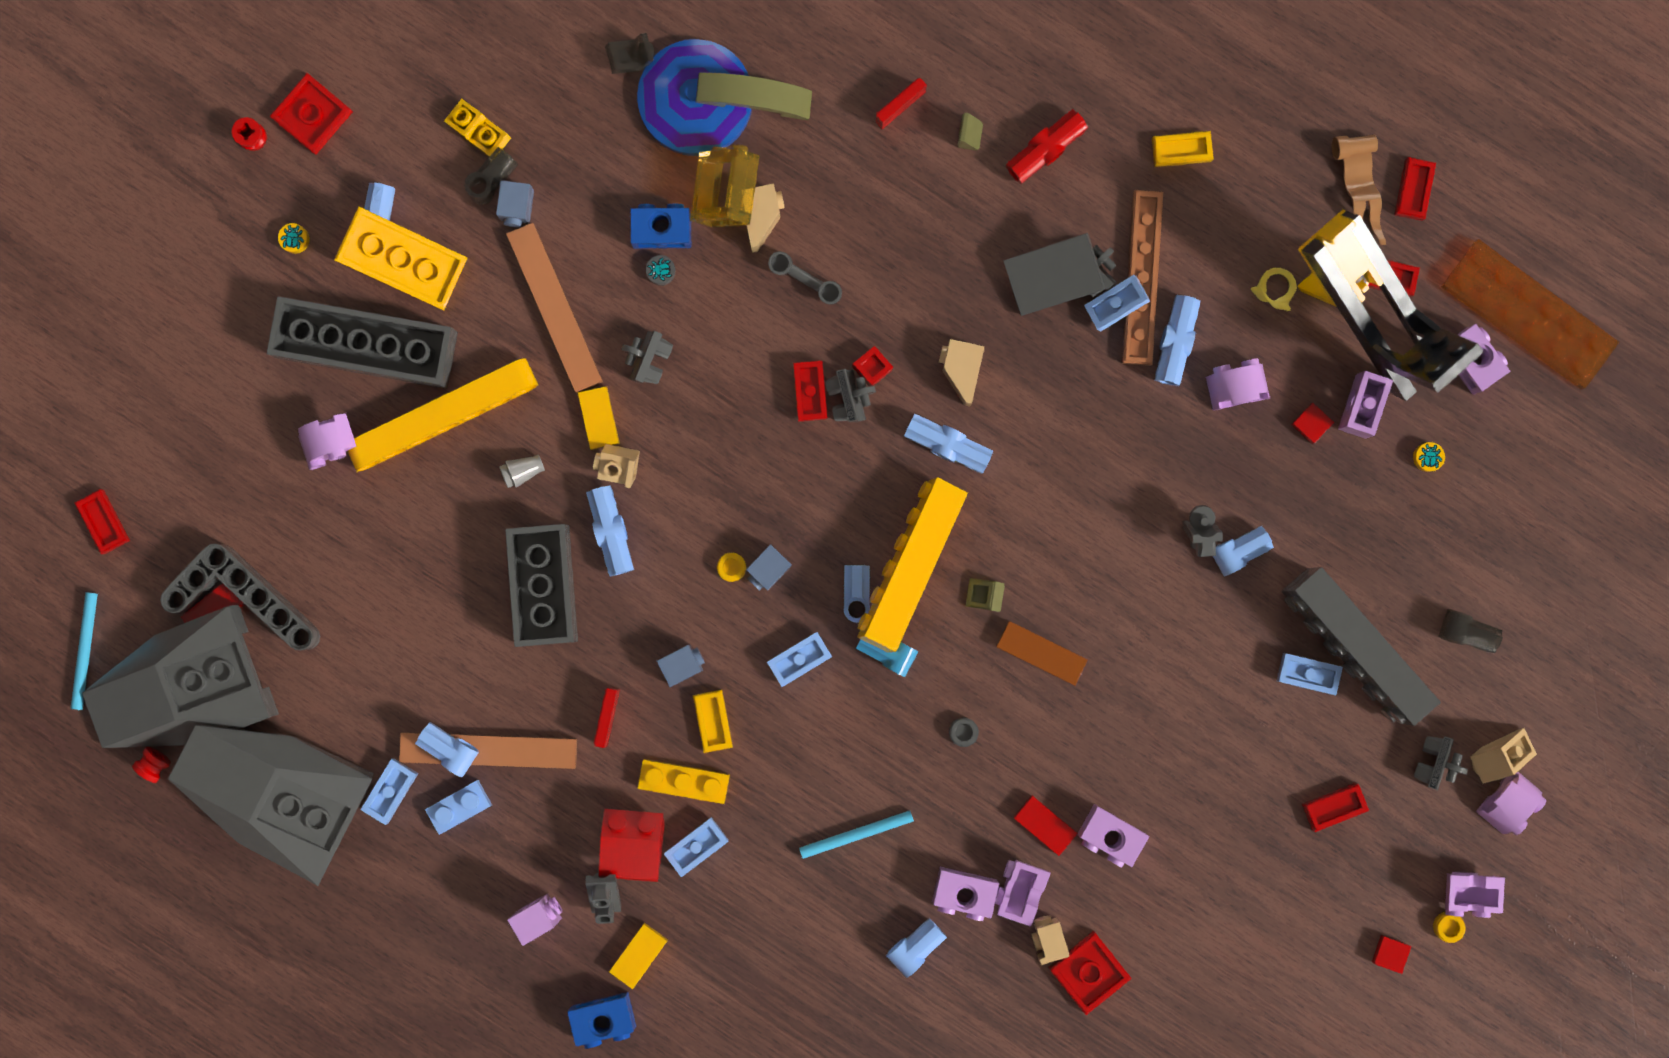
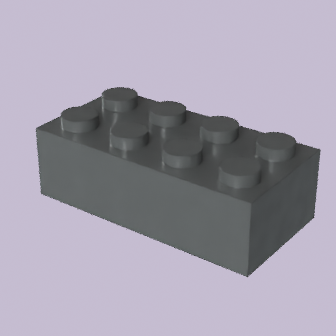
(541, 585)

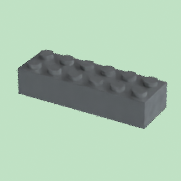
(362, 342)
(1360, 647)

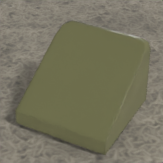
(970, 132)
(985, 594)

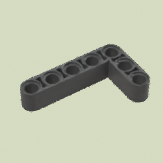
(245, 592)

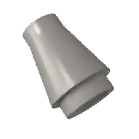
(521, 470)

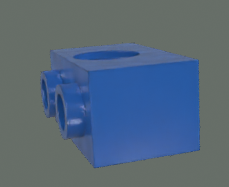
(675, 236)
(615, 1008)

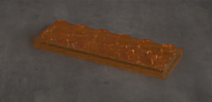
(1530, 314)

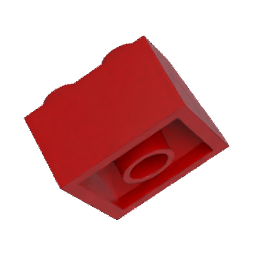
(631, 844)

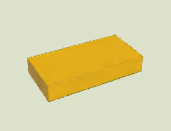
(1182, 149)
(598, 418)
(712, 721)
(638, 955)

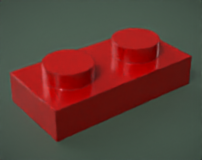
(810, 391)

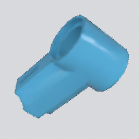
(896, 661)

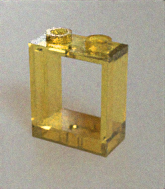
(739, 191)

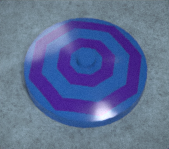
(669, 96)

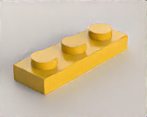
(683, 781)

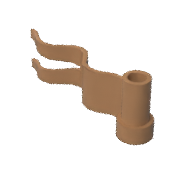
(1359, 178)

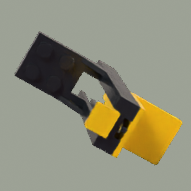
(1342, 265)

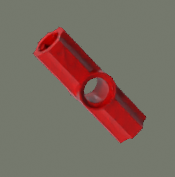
(1046, 146)

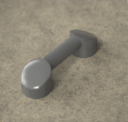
(782, 264)

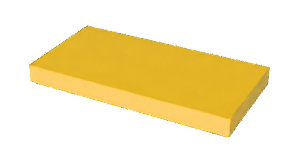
(400, 258)

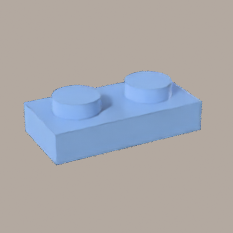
(1117, 303)
(799, 659)
(1309, 674)
(389, 791)
(458, 807)
(696, 847)

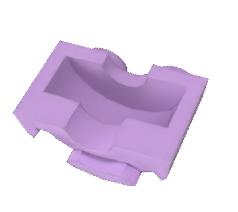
(1238, 385)
(326, 440)
(1512, 804)
(1021, 891)
(1474, 893)

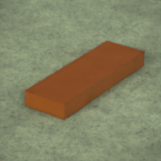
(1041, 653)

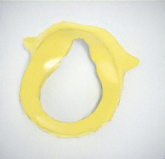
(1281, 303)

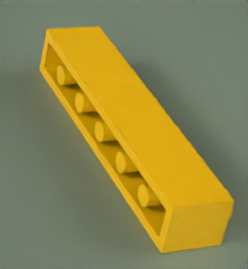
(912, 564)

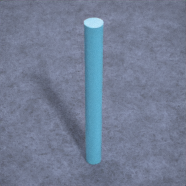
(84, 650)
(856, 834)

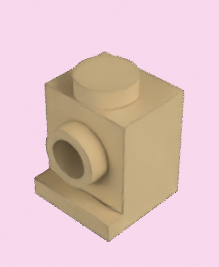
(623, 458)
(1049, 939)

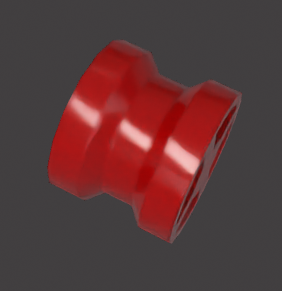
(254, 138)
(151, 764)

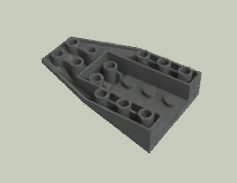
(180, 681)
(272, 793)

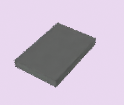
(1054, 274)

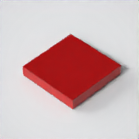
(311, 113)
(1090, 973)

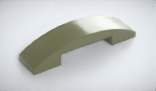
(754, 93)

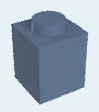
(515, 203)
(767, 568)
(681, 664)

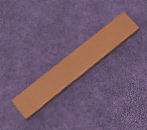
(1144, 264)
(554, 308)
(502, 751)

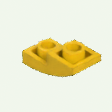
(476, 128)

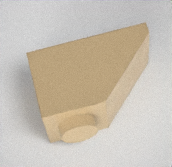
(764, 214)
(962, 367)
(1503, 756)

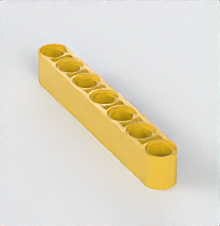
(442, 414)

